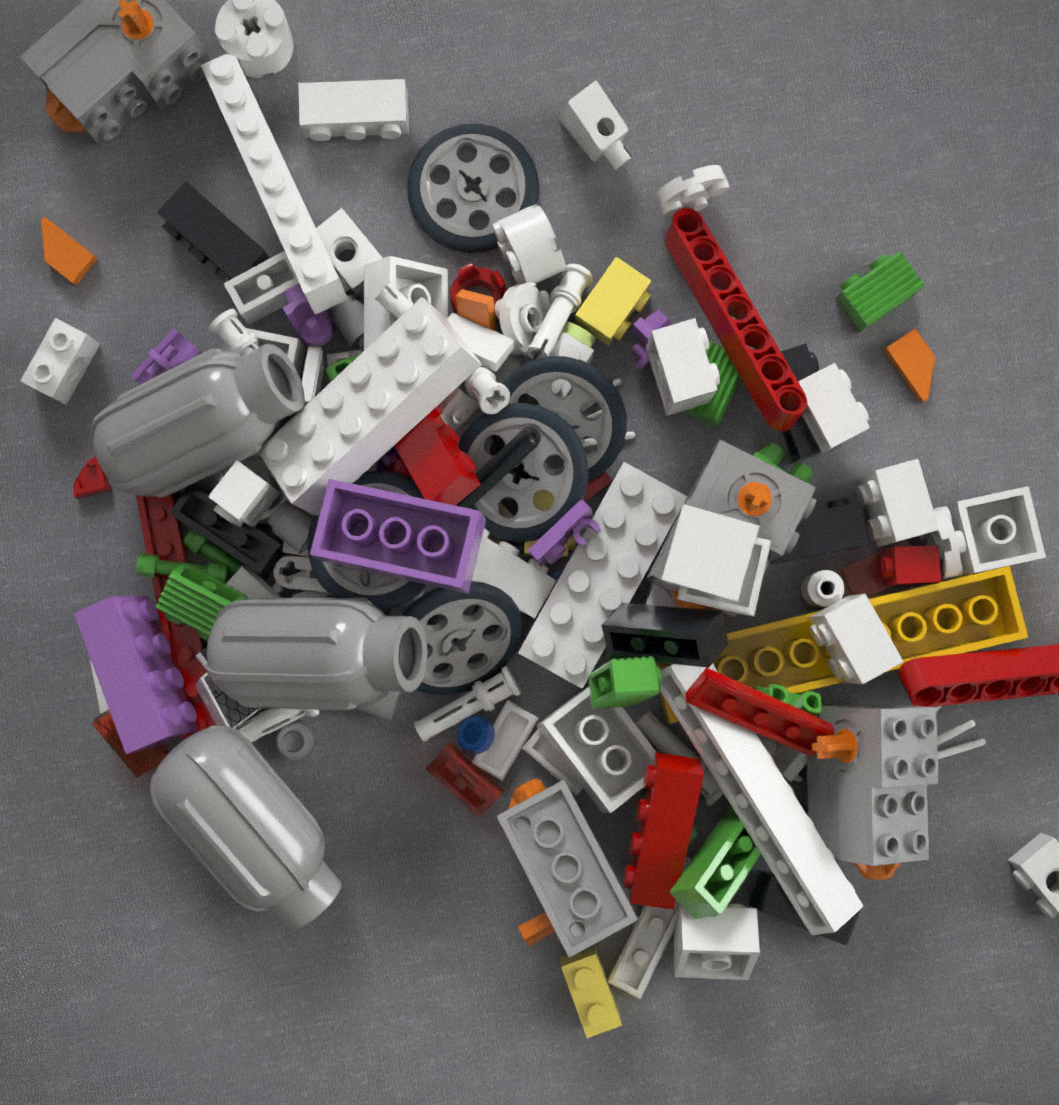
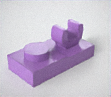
(551, 544)

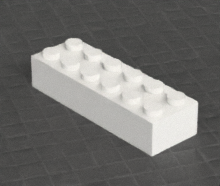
(369, 406)
(603, 574)

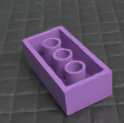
(398, 536)
(136, 672)

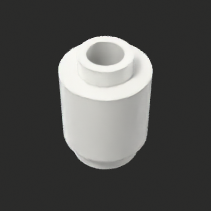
(812, 593)

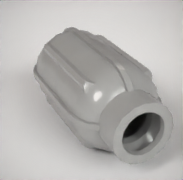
(195, 419)
(314, 653)
(245, 826)

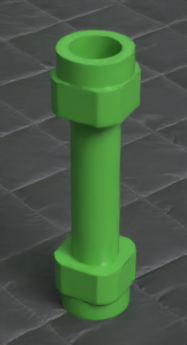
(199, 544)
(150, 565)

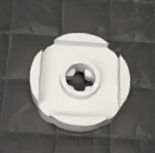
(692, 192)
(513, 312)
(950, 544)

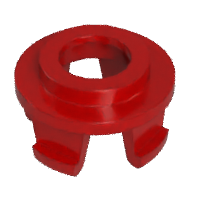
(472, 276)

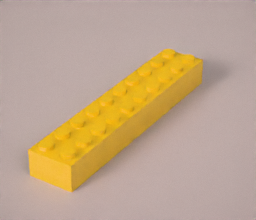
(920, 621)

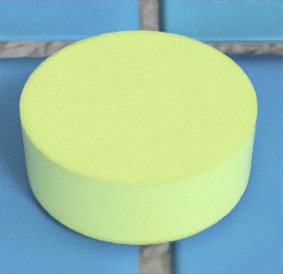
(579, 334)

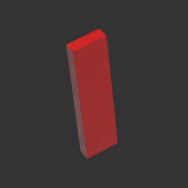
(757, 711)

